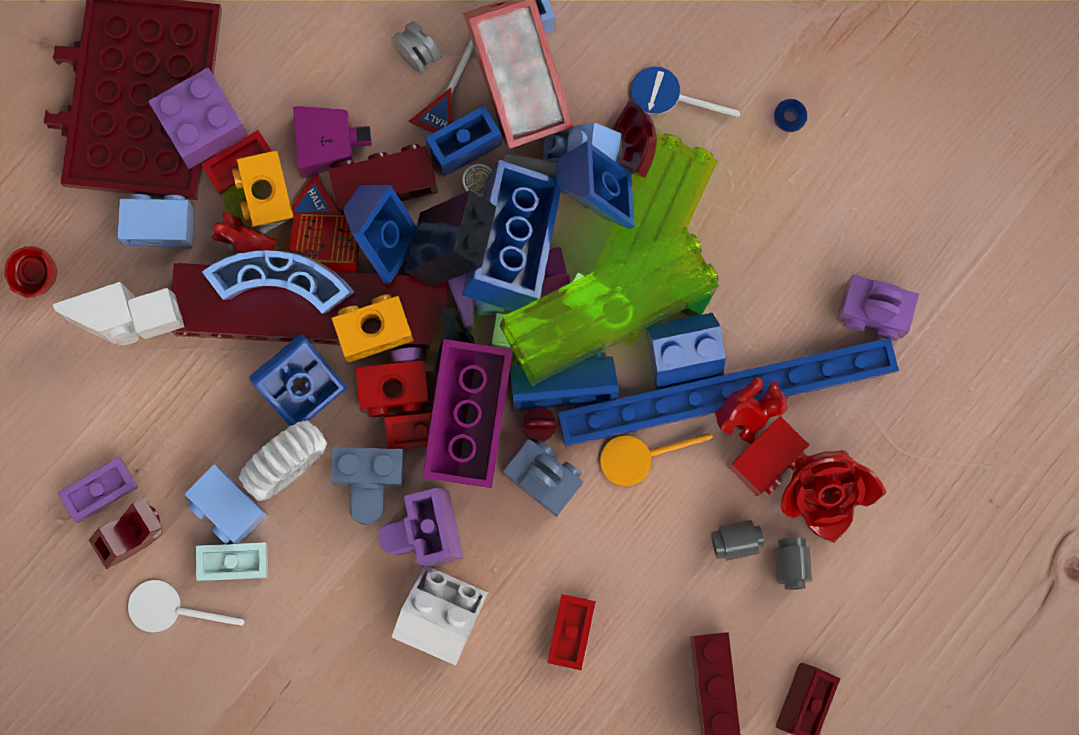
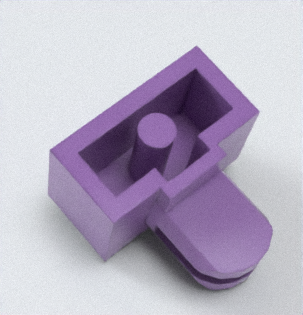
(877, 307)
(427, 529)

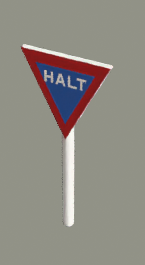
(439, 112)
(311, 201)

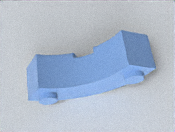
(280, 269)

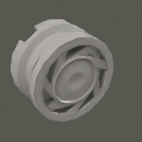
(416, 47)

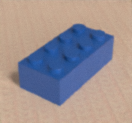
(518, 237)

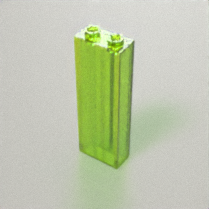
(661, 200)
(609, 305)

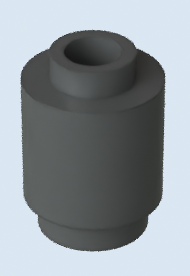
(737, 540)
(793, 563)

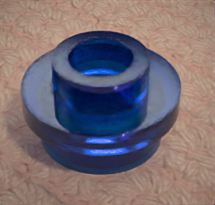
(797, 109)

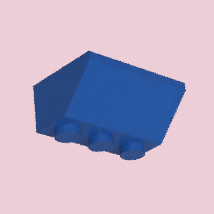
(581, 384)

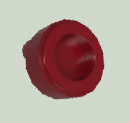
(539, 424)

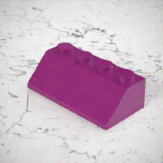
(467, 413)

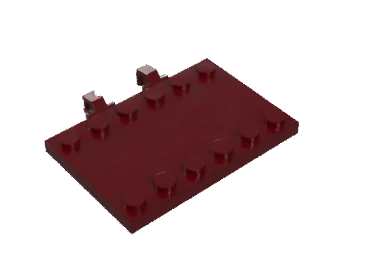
(122, 62)

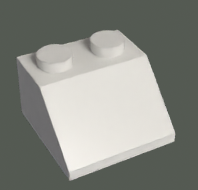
(102, 313)

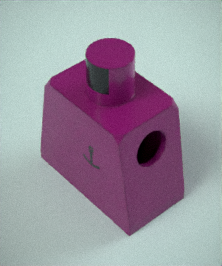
(325, 138)

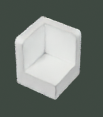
(155, 313)

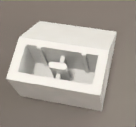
(439, 615)

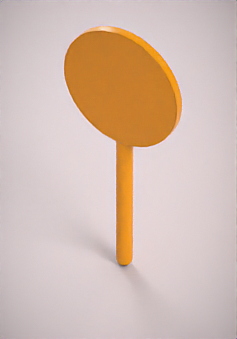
(628, 459)

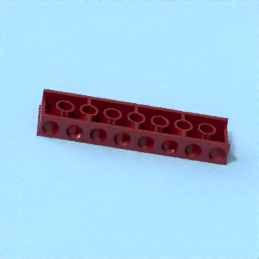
(282, 315)

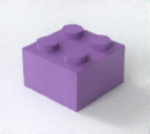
(198, 118)

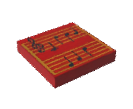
(325, 240)

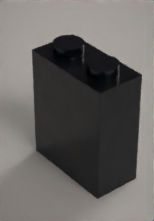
(450, 239)

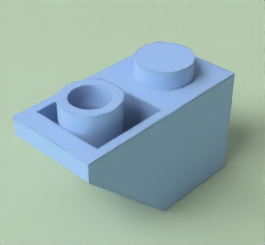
(599, 136)

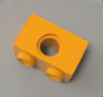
(264, 168)
(392, 333)

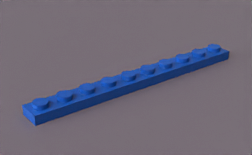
(710, 394)

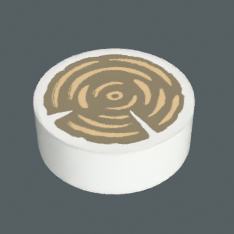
(475, 178)

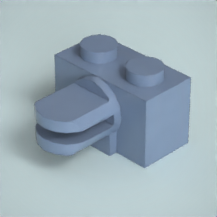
(367, 474)
(543, 476)

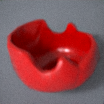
(30, 272)

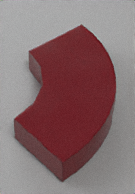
(637, 138)

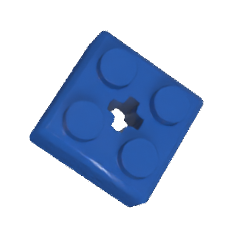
(300, 361)

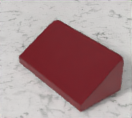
(807, 701)

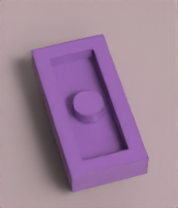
(98, 490)

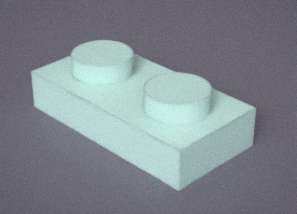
(231, 561)

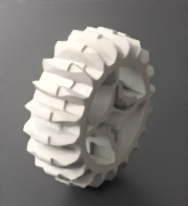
(282, 460)

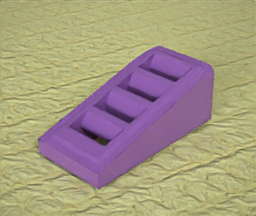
(463, 304)

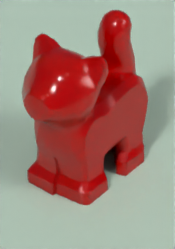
(241, 237)
(750, 413)

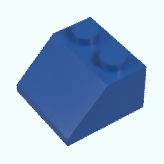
(597, 183)
(380, 227)
(686, 350)

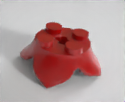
(827, 491)

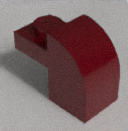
(127, 534)

